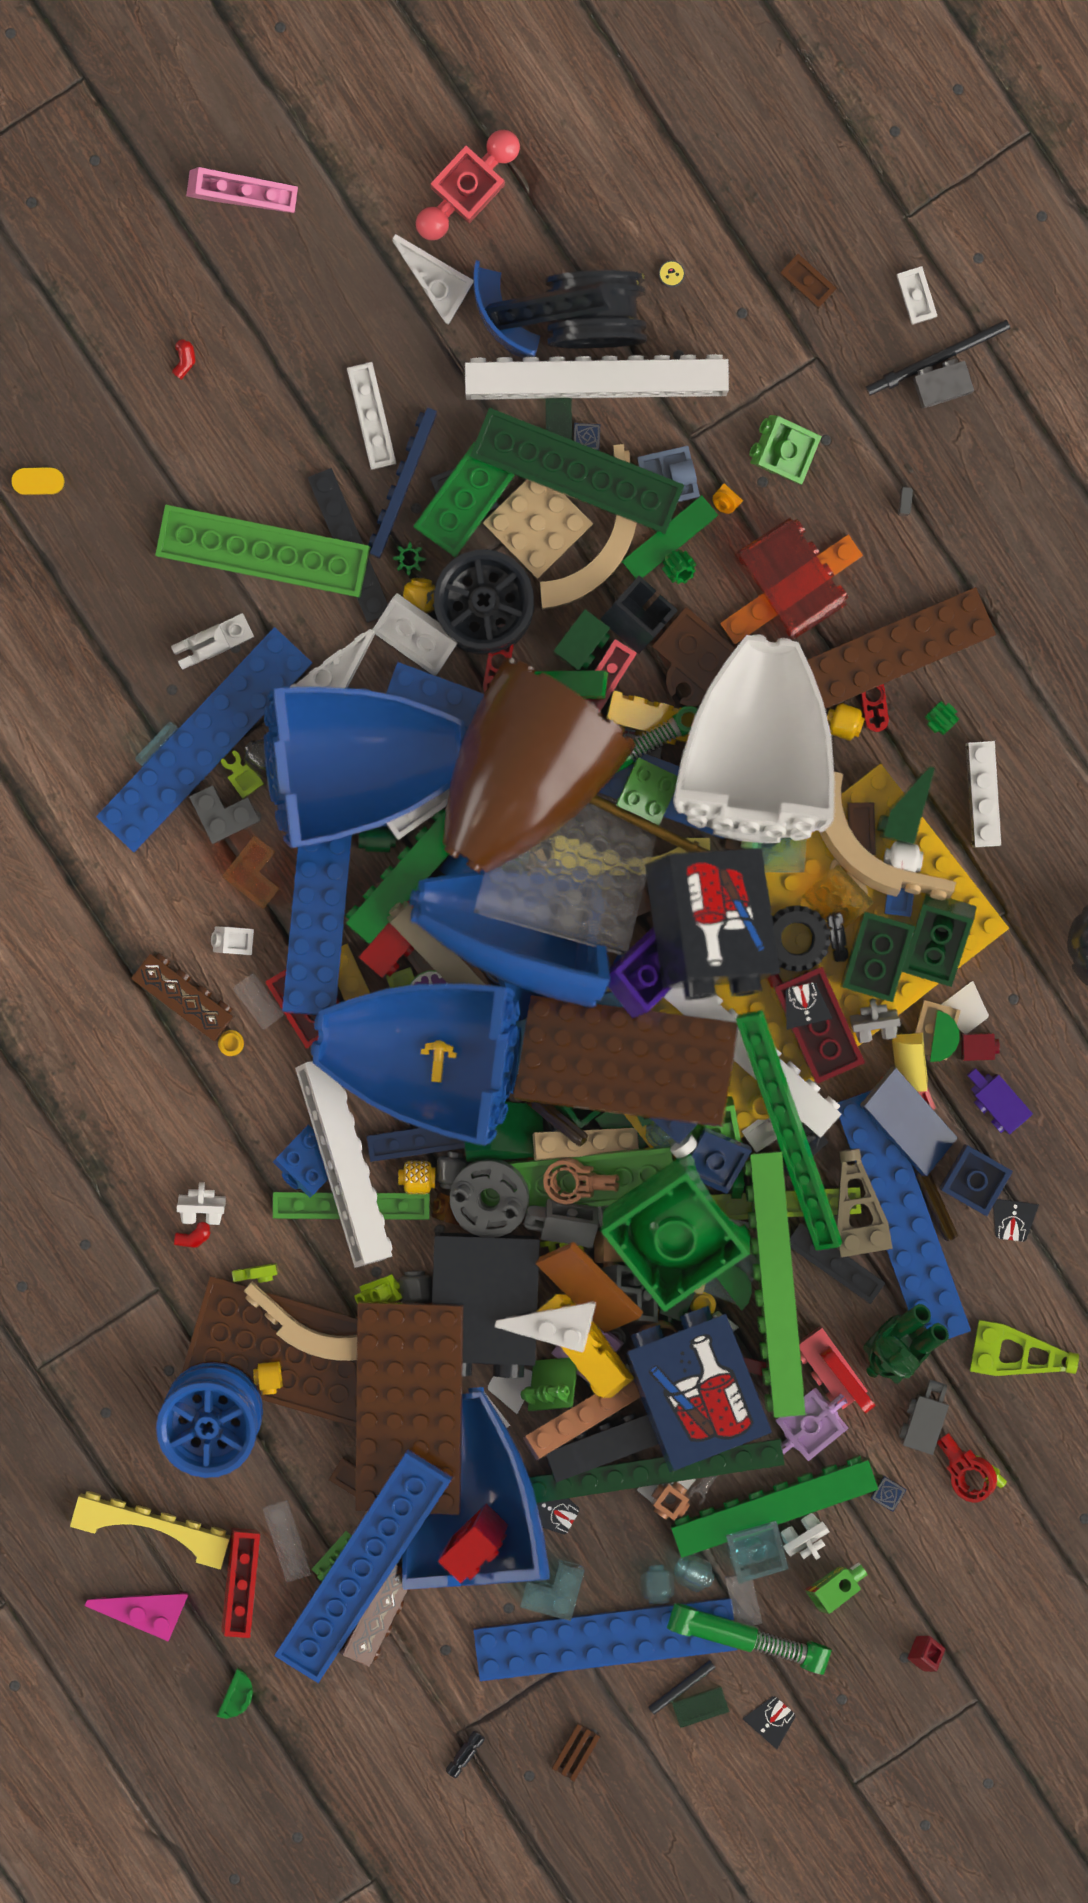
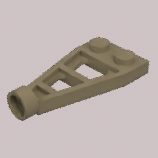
(866, 1238)

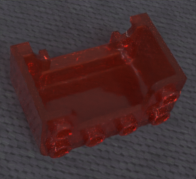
(793, 577)

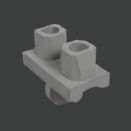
(875, 1018)

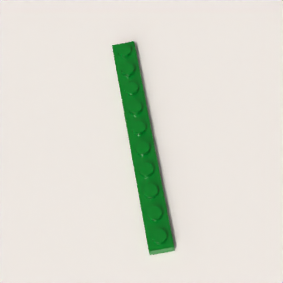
(788, 1130)

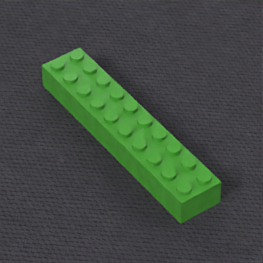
(776, 1284)

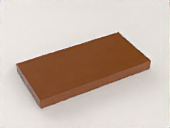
(586, 1283)

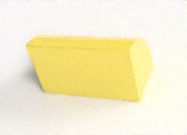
(911, 1060)

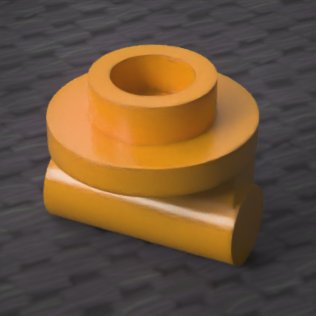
(726, 499)

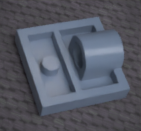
(675, 465)

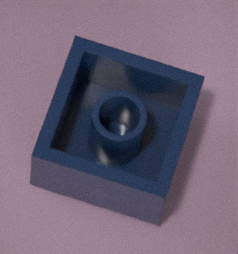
(975, 1180)

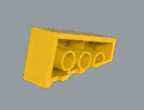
(642, 715)
(599, 1360)

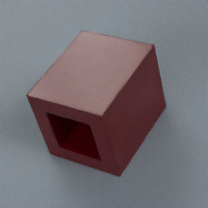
(979, 1046)

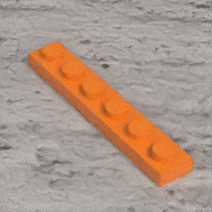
(760, 611)

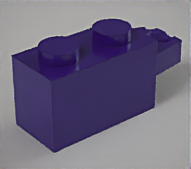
(999, 1100)

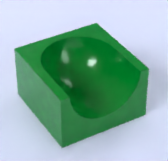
(674, 1233)

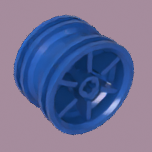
(209, 1382)

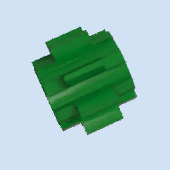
(417, 559)
(679, 566)
(942, 717)

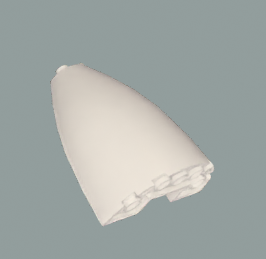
(760, 749)

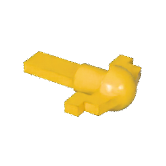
(438, 1058)

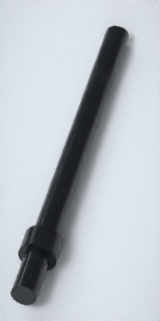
(892, 379)

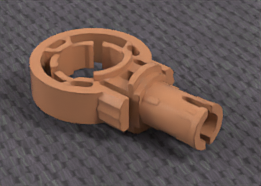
(580, 1173)

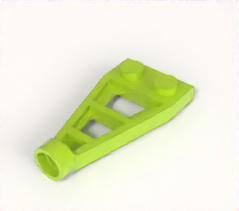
(988, 1346)

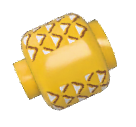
(417, 1177)

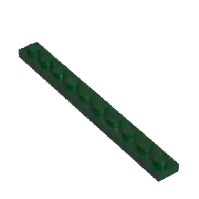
(655, 1471)

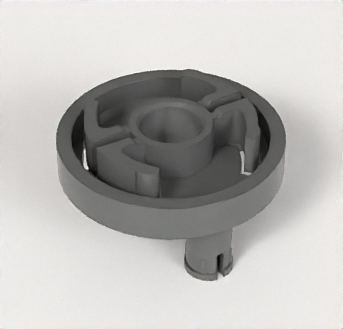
(467, 1194)

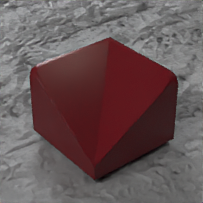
(926, 1653)

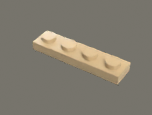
(557, 1146)

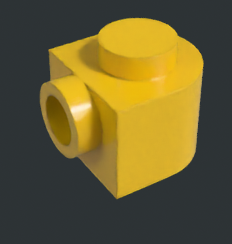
(268, 1377)

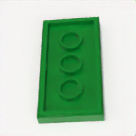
(462, 503)

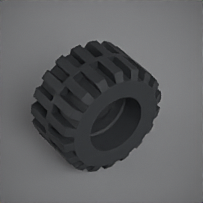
(820, 937)

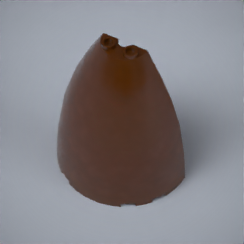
(526, 766)

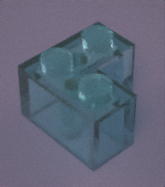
(555, 1598)

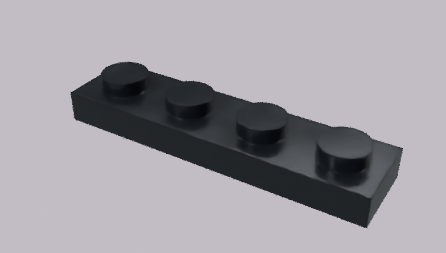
(840, 1268)

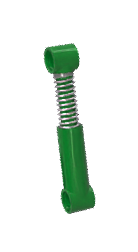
(660, 734)
(690, 1621)

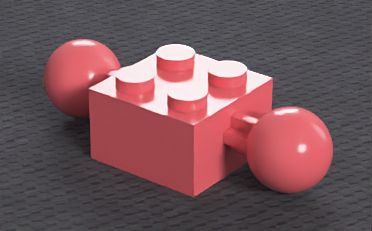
(467, 184)

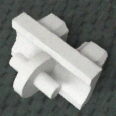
(201, 1201)
(795, 1543)

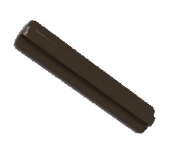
(560, 1122)
(937, 1206)

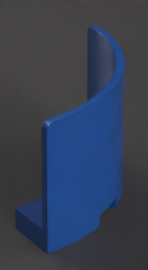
(487, 291)

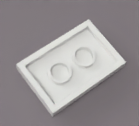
(415, 634)

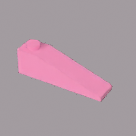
(241, 190)

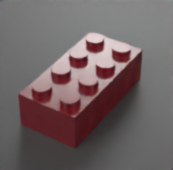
(827, 1044)

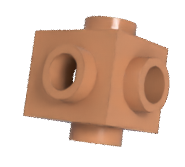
(673, 1509)

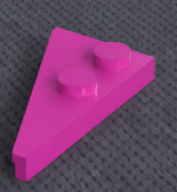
(150, 1614)

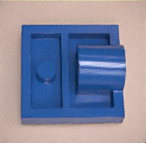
(303, 1163)

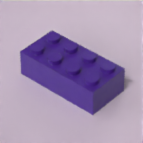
(637, 977)

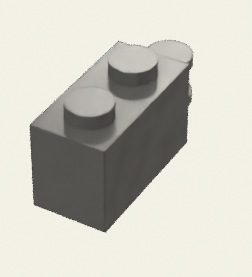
(564, 1222)
(925, 1419)

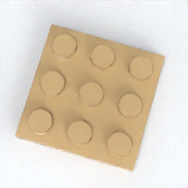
(537, 525)

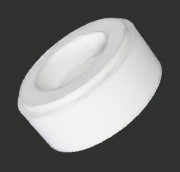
(685, 1147)

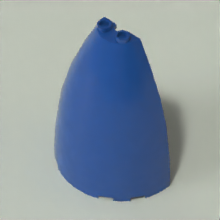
(353, 759)
(507, 950)
(376, 1054)
(491, 1475)

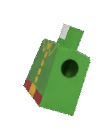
(826, 1591)

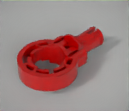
(961, 1462)

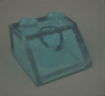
(756, 1552)

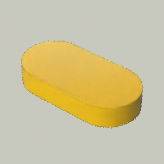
(38, 481)

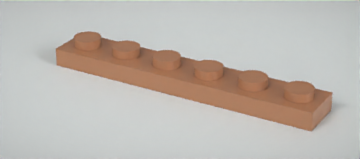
(578, 1420)

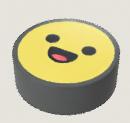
(671, 274)

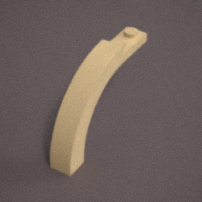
(578, 585)
(869, 869)
(299, 1335)

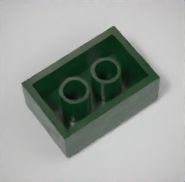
(877, 956)

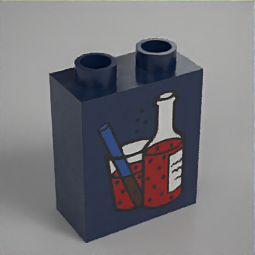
(696, 1389)

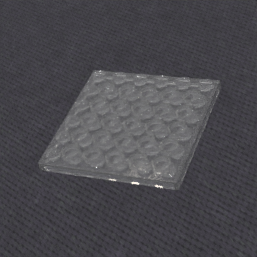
(576, 882)

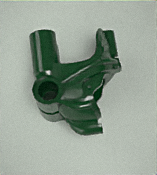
(903, 1344)

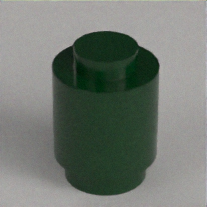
(377, 840)

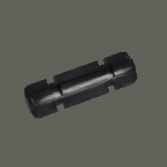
(837, 937)
(465, 1754)

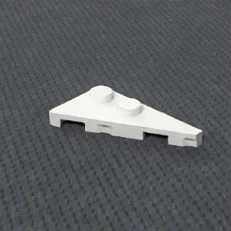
(440, 281)
(341, 666)
(561, 1326)

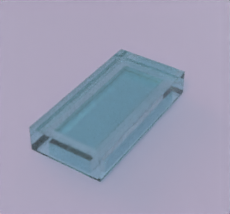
(156, 743)

